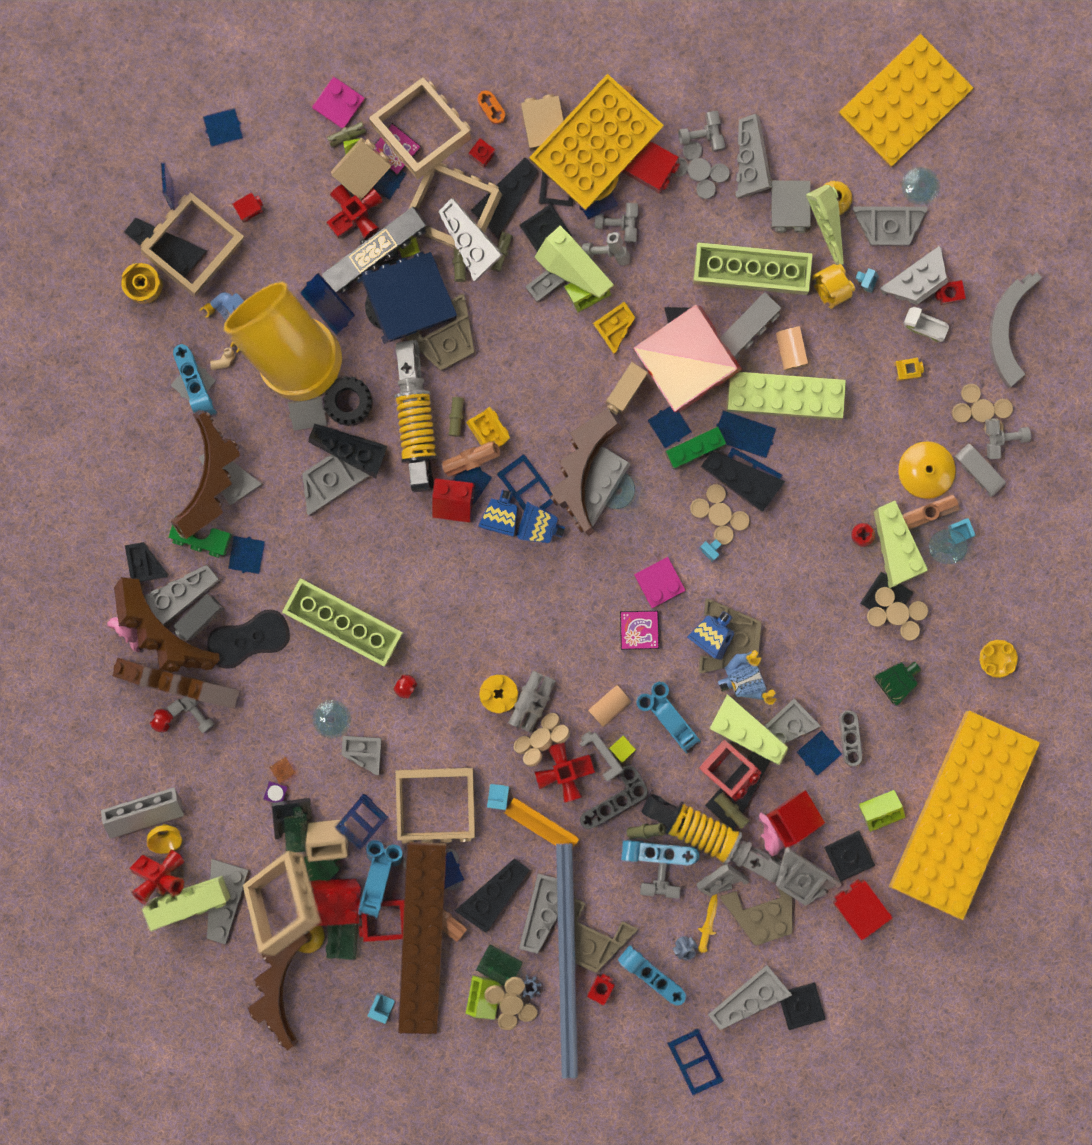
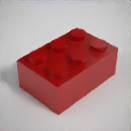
(336, 901)

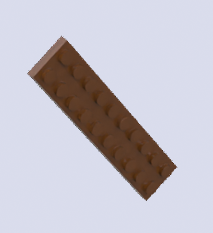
(422, 938)

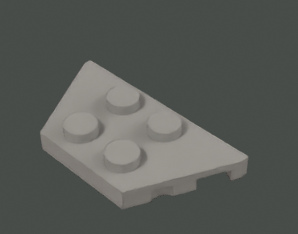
(889, 224)
(919, 279)
(328, 481)
(803, 879)

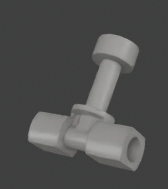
(710, 132)
(627, 222)
(613, 248)
(997, 437)
(190, 705)
(660, 886)

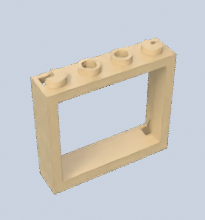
(441, 153)
(472, 181)
(213, 267)
(443, 836)
(302, 895)

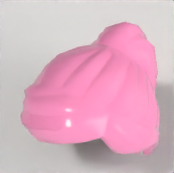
(129, 634)
(772, 841)

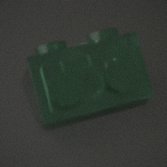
(294, 831)
(342, 941)
(498, 965)

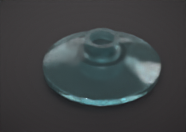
(916, 194)
(626, 496)
(950, 553)
(340, 713)

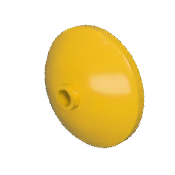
(914, 474)

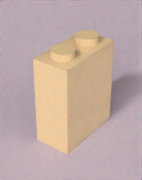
(541, 118)
(361, 168)
(626, 389)
(325, 841)

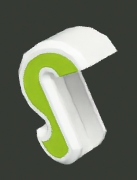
(925, 325)

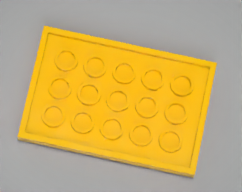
(905, 100)
(596, 142)

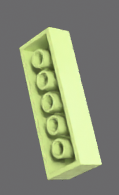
(752, 268)
(786, 395)
(342, 622)

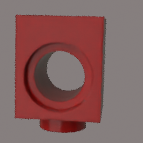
(482, 153)
(248, 207)
(958, 289)
(601, 998)

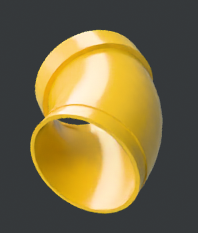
(285, 344)

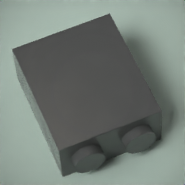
(198, 618)

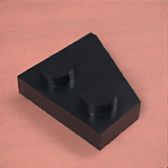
(143, 563)
(285, 809)

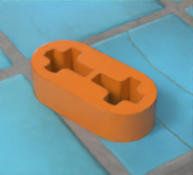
(494, 104)

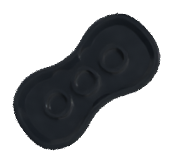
(262, 634)

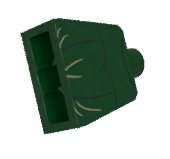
(897, 681)
(321, 869)

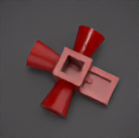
(354, 212)
(565, 771)
(157, 876)

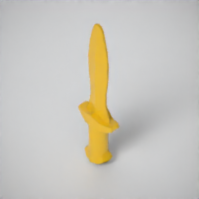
(707, 928)

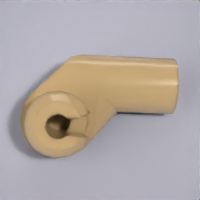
(225, 361)

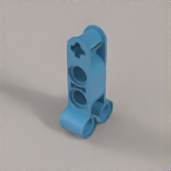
(198, 400)
(669, 717)
(637, 851)
(378, 876)
(635, 963)

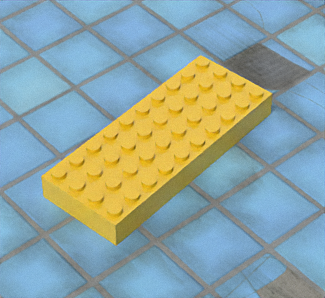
(964, 815)

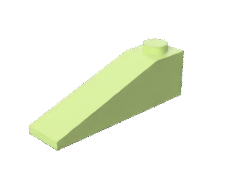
(826, 211)
(568, 260)

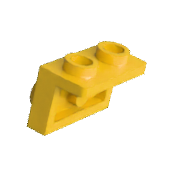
(488, 428)

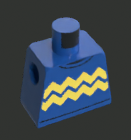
(500, 515)
(538, 525)
(713, 635)

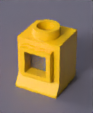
(908, 369)

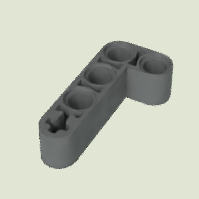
(611, 801)

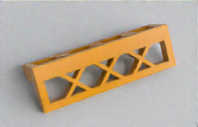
(539, 823)

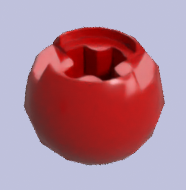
(867, 529)
(405, 686)
(161, 720)

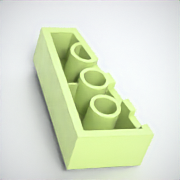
(897, 546)
(741, 727)
(192, 900)

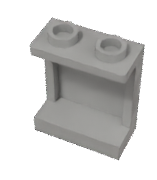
(790, 206)
(615, 767)

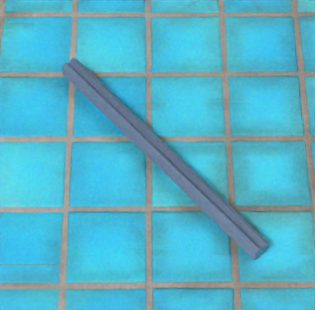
(567, 974)

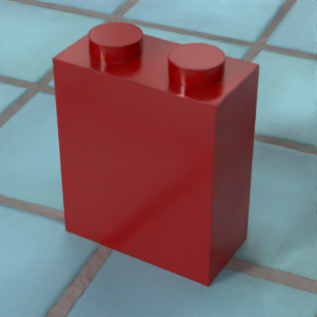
(653, 167)
(795, 819)
(861, 909)

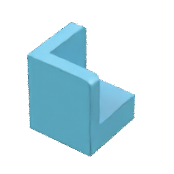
(963, 527)
(498, 796)
(381, 1008)

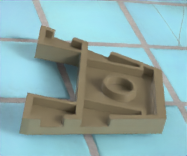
(450, 342)
(745, 637)
(762, 921)
(593, 947)

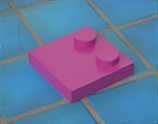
(338, 103)
(659, 582)

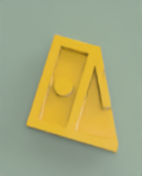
(614, 325)

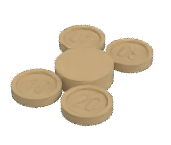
(980, 409)
(719, 514)
(897, 613)
(541, 739)
(511, 1003)

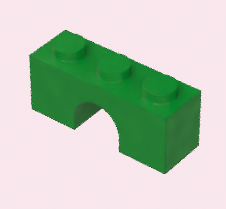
(695, 448)
(215, 543)

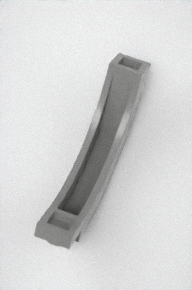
(999, 330)

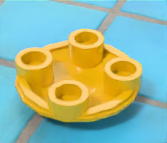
(998, 658)

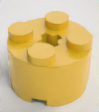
(149, 276)
(833, 285)
(487, 693)

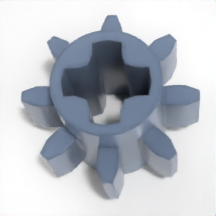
(685, 948)
(535, 985)

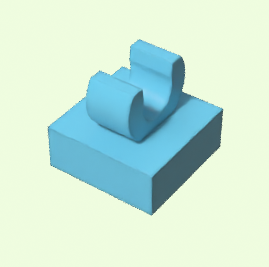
(868, 280)
(709, 550)

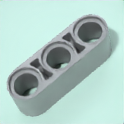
(980, 469)
(856, 745)

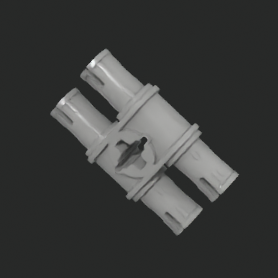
(532, 701)

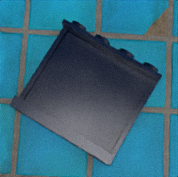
(408, 296)

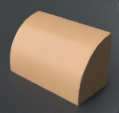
(792, 348)
(610, 705)

